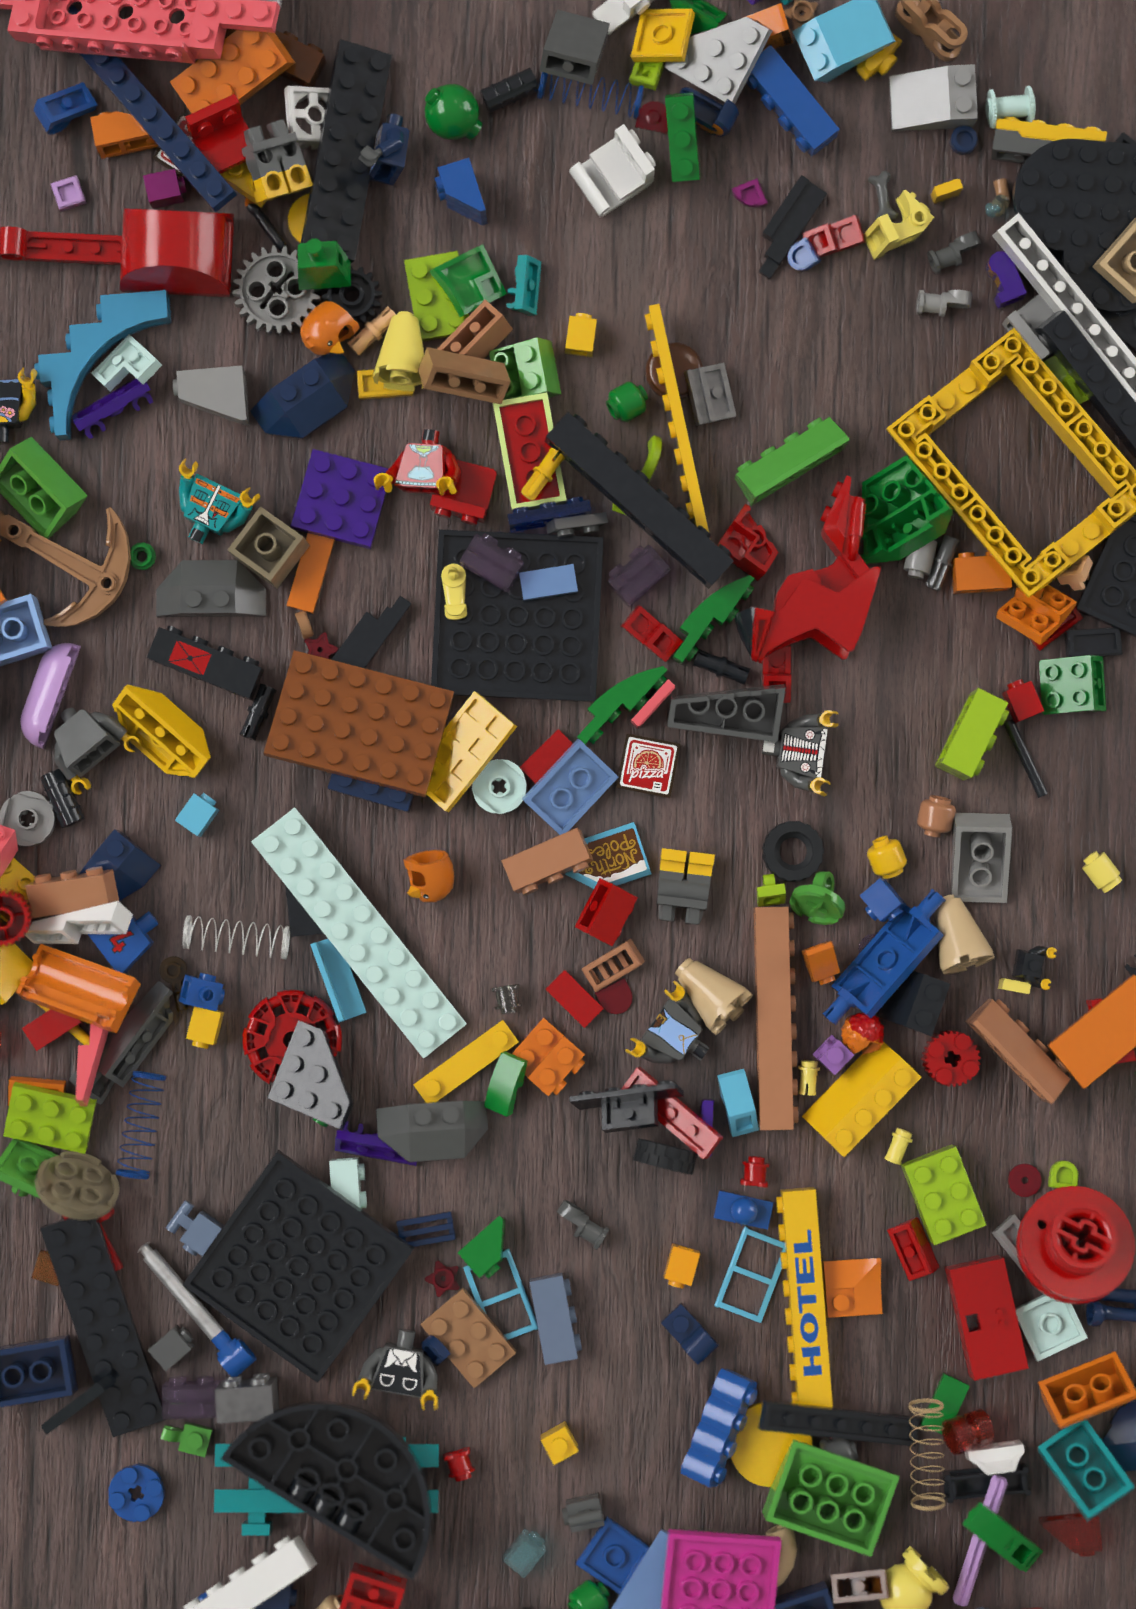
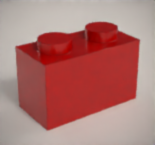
(606, 912)

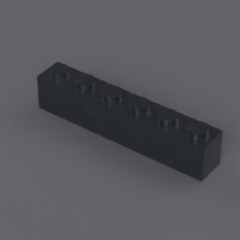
(1092, 376)

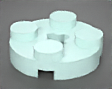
(500, 802)

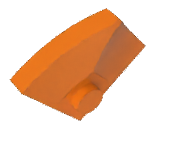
(852, 1287)

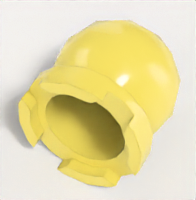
(912, 1583)

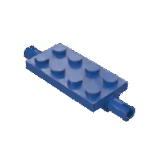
(887, 960)

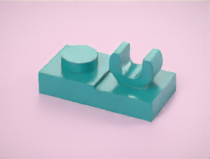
(527, 285)

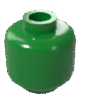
(627, 401)
(589, 1596)

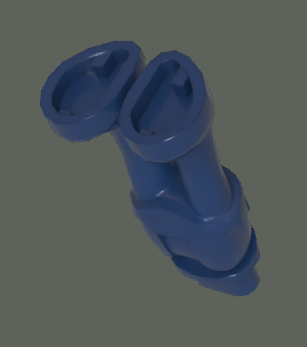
(1097, 1312)

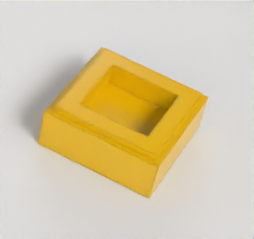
(946, 190)

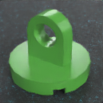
(818, 900)

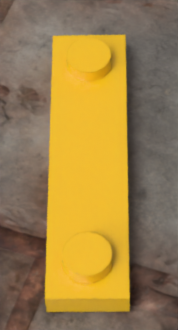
(466, 1063)

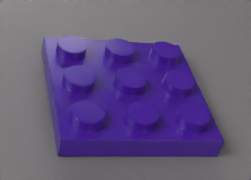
(340, 499)

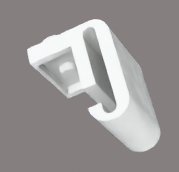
(614, 172)

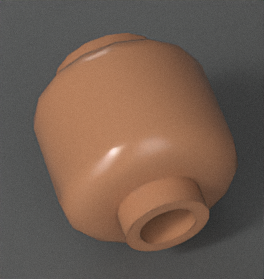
(936, 815)

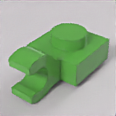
(193, 1438)

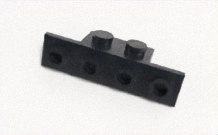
(628, 1107)

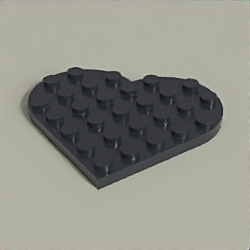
(1078, 203)

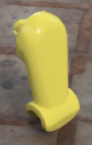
(454, 587)

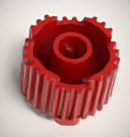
(19, 922)
(965, 1065)

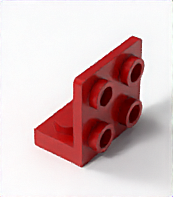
(219, 133)

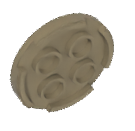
(77, 1186)

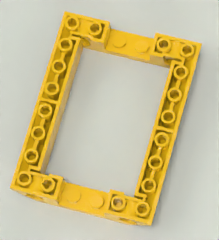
(1068, 420)

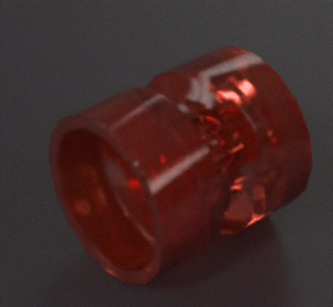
(968, 1431)

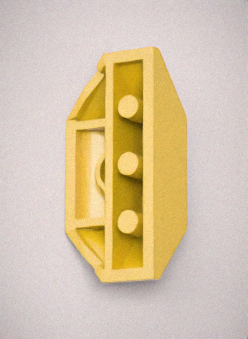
(165, 730)

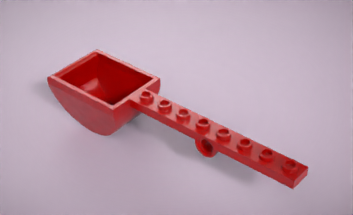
(156, 250)

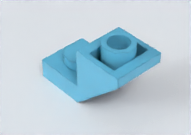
(738, 1102)

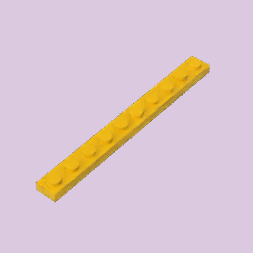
(677, 427)

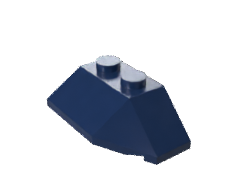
(306, 397)

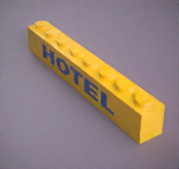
(806, 1297)

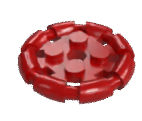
(281, 1025)

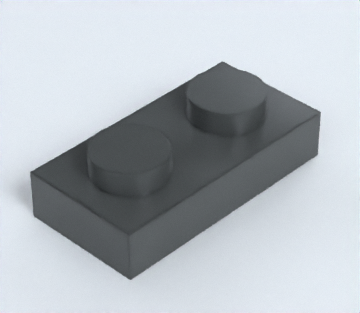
(567, 525)

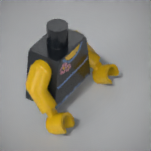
(16, 402)

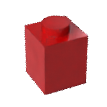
(1022, 700)

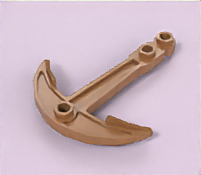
(98, 597)

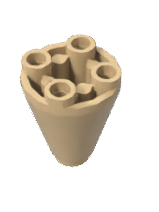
(712, 994)

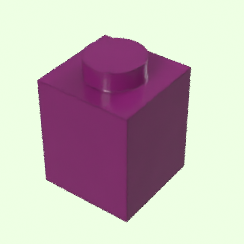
(164, 188)

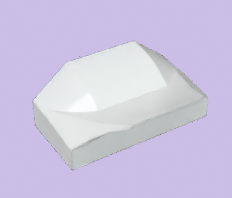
(997, 1457)

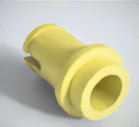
(808, 1076)
(898, 1146)

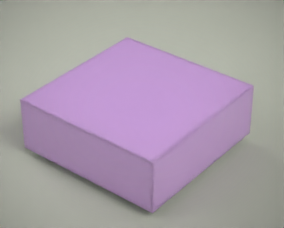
(68, 193)

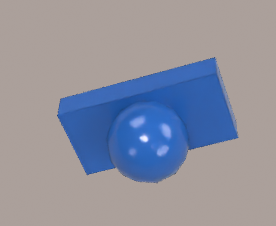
(743, 1209)

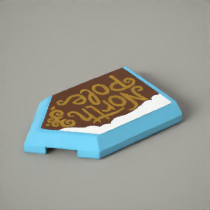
(616, 857)

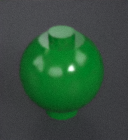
(452, 112)

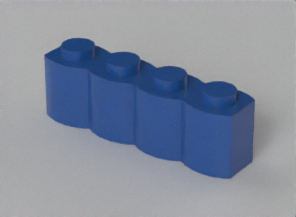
(719, 1425)

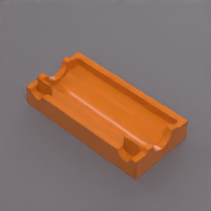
(78, 988)

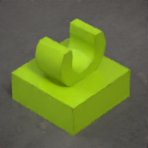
(770, 892)

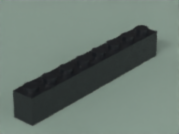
(639, 500)

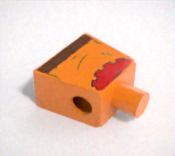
(774, 19)

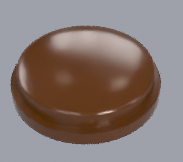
(683, 359)

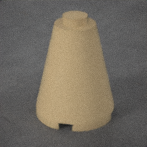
(962, 939)

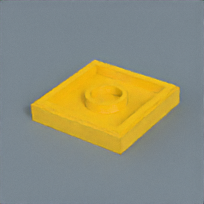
(662, 35)

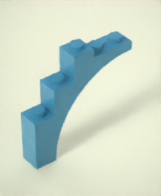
(65, 372)

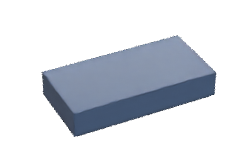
(548, 582)

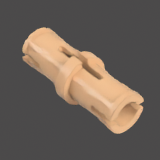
(371, 331)

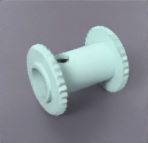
(1010, 106)

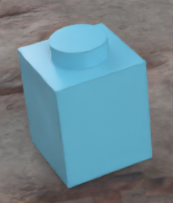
(198, 814)

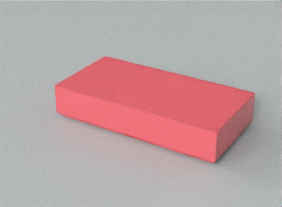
(655, 701)

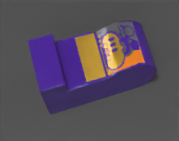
(1006, 278)

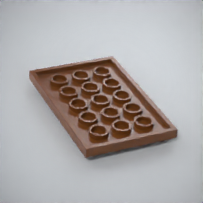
(359, 723)

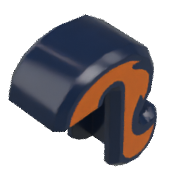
(711, 115)

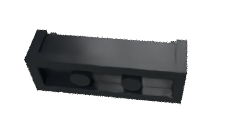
(975, 1483)

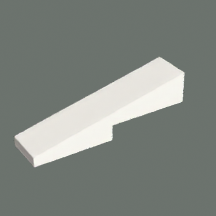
(68, 927)

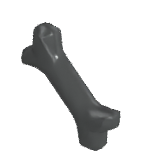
(880, 183)

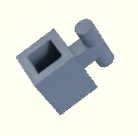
(199, 1231)

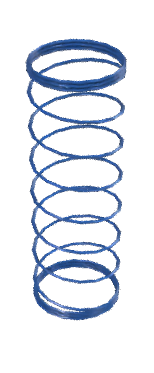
(637, 104)
(141, 1174)

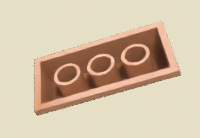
(1018, 1050)

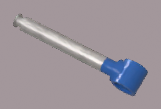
(233, 1354)

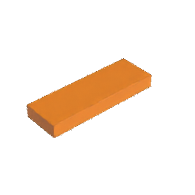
(310, 573)

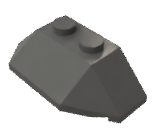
(210, 590)
(432, 1129)

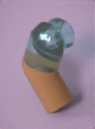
(1001, 201)

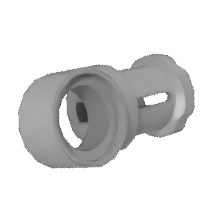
(938, 302)

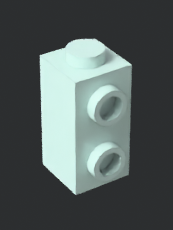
(346, 1177)

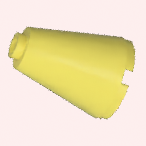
(400, 354)

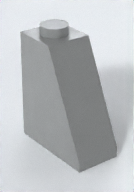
(215, 391)

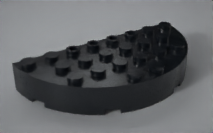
(345, 1474)

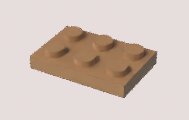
(470, 1337)

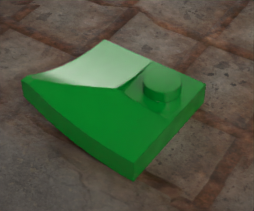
(469, 280)

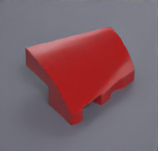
(749, 544)

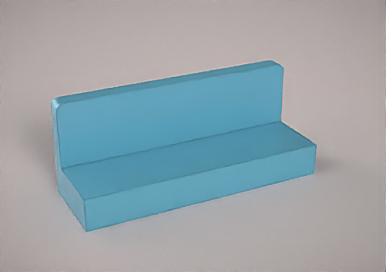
(338, 981)

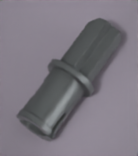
(942, 562)

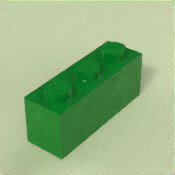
(682, 137)

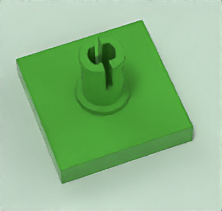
(20, 1165)

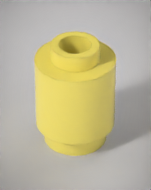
(1101, 871)

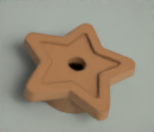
(801, 5)

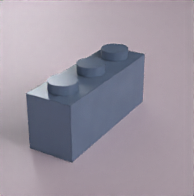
(555, 1318)

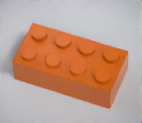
(245, 67)

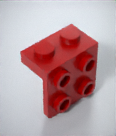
(472, 495)

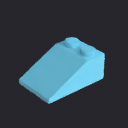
(843, 38)

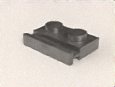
(710, 394)

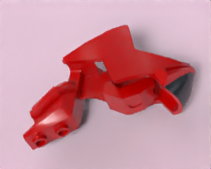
(820, 603)

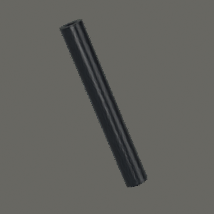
(1025, 758)

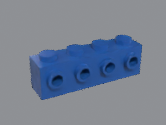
(792, 102)

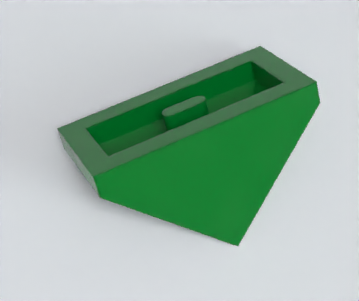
(706, 15)

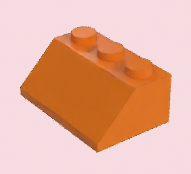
(1087, 1390)

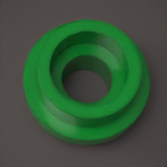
(151, 556)

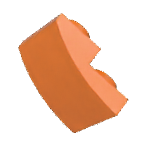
(1037, 615)

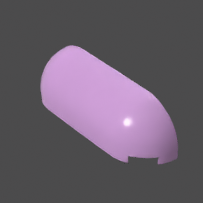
(47, 692)

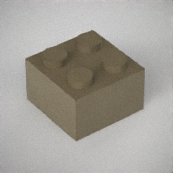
(268, 547)

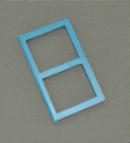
(732, 1267)
(520, 1290)

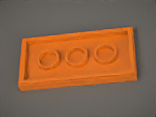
(1099, 1035)

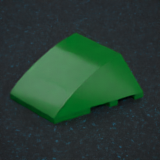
(901, 512)

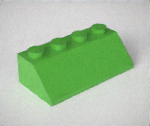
(790, 460)

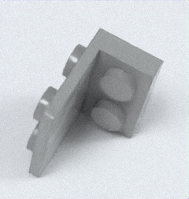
(1027, 320)

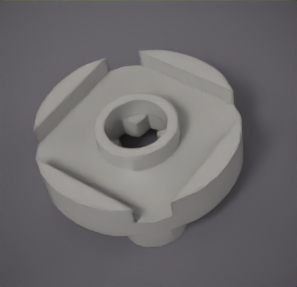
(42, 811)

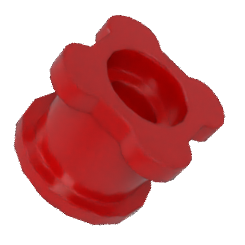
(755, 1172)
(459, 1464)

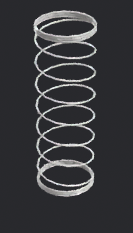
(188, 928)

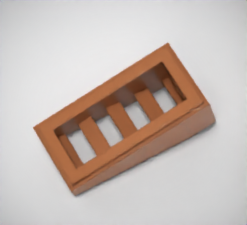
(634, 954)

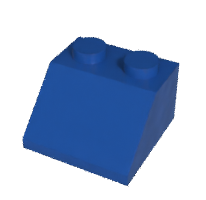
(460, 190)

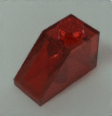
(1075, 1532)

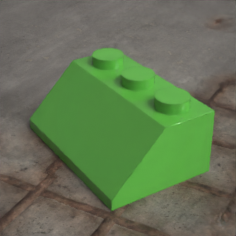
(39, 488)

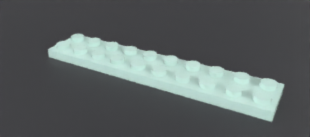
(359, 932)

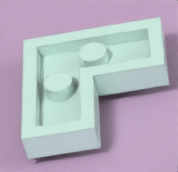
(126, 358)

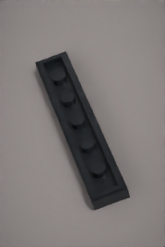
(838, 1423)

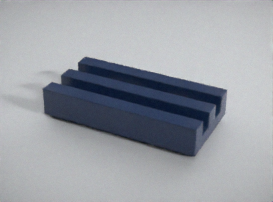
(451, 1236)

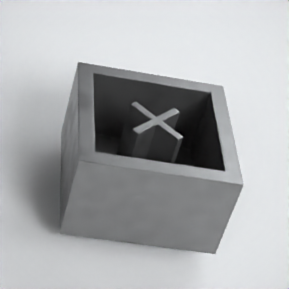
(246, 1398)

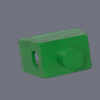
(322, 265)

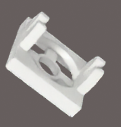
(298, 94)

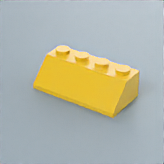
(861, 1098)

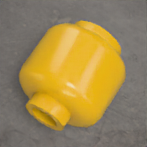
(887, 857)

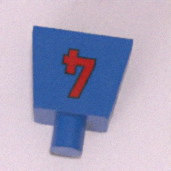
(126, 949)

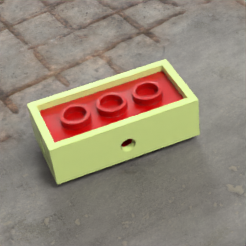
(521, 432)

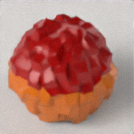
(862, 1033)

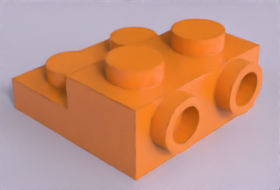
(549, 1057)

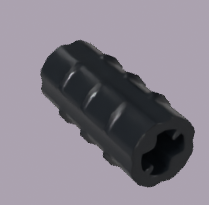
(509, 90)
(62, 798)

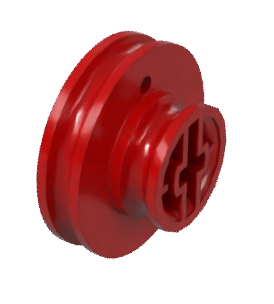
(1055, 1261)

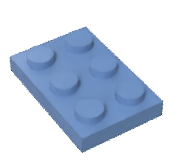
(570, 787)

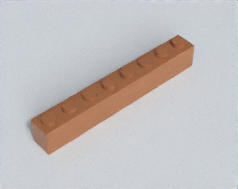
(773, 1018)

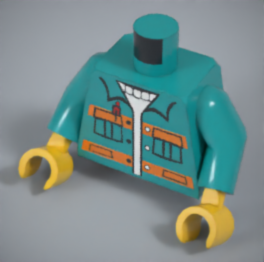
(211, 504)

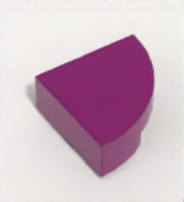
(750, 194)

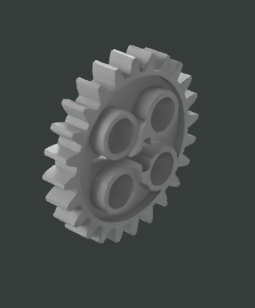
(257, 275)

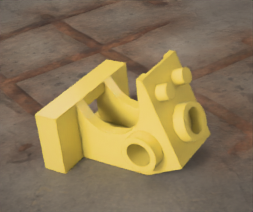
(885, 235)

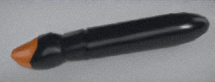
(265, 224)

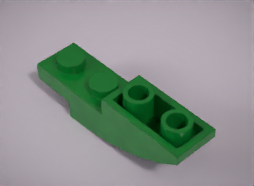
(717, 607)
(628, 693)
(1002, 1537)

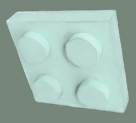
(1049, 1326)

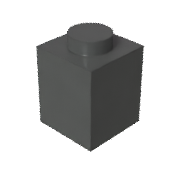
(172, 1347)

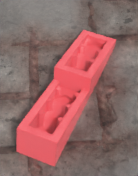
(88, 1063)

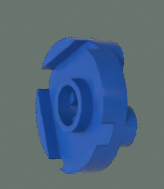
(121, 1499)

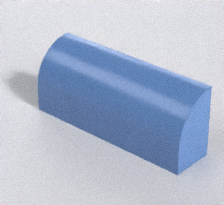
(646, 1583)

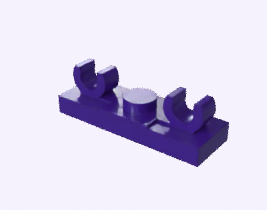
(111, 405)
(366, 1145)

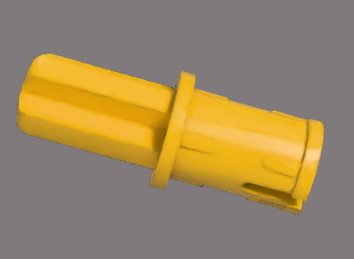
(542, 474)

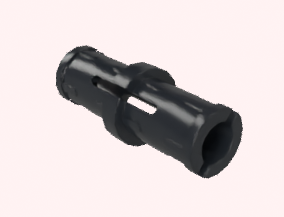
(721, 666)
(257, 712)

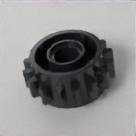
(367, 300)

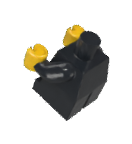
(1029, 965)

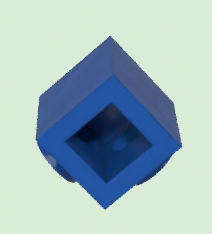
(882, 901)
(202, 991)

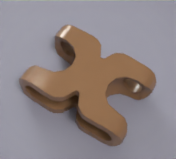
(933, 25)

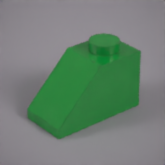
(486, 1249)

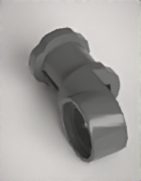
(952, 254)
(586, 1229)

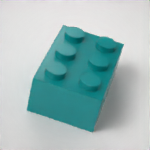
(1085, 1469)

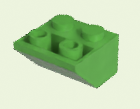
(529, 367)

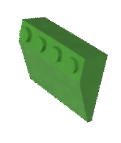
(830, 1497)

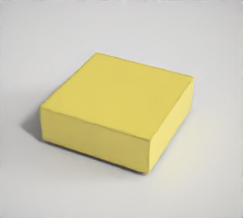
(1015, 986)

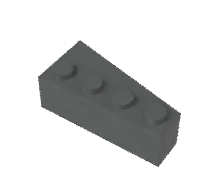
(735, 712)

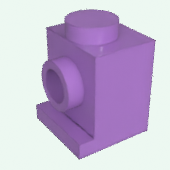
(833, 1054)

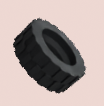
(808, 836)
(665, 1156)

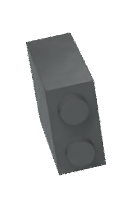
(574, 47)

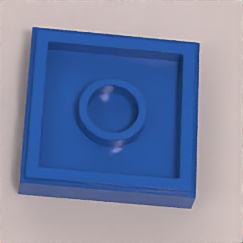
(612, 1555)

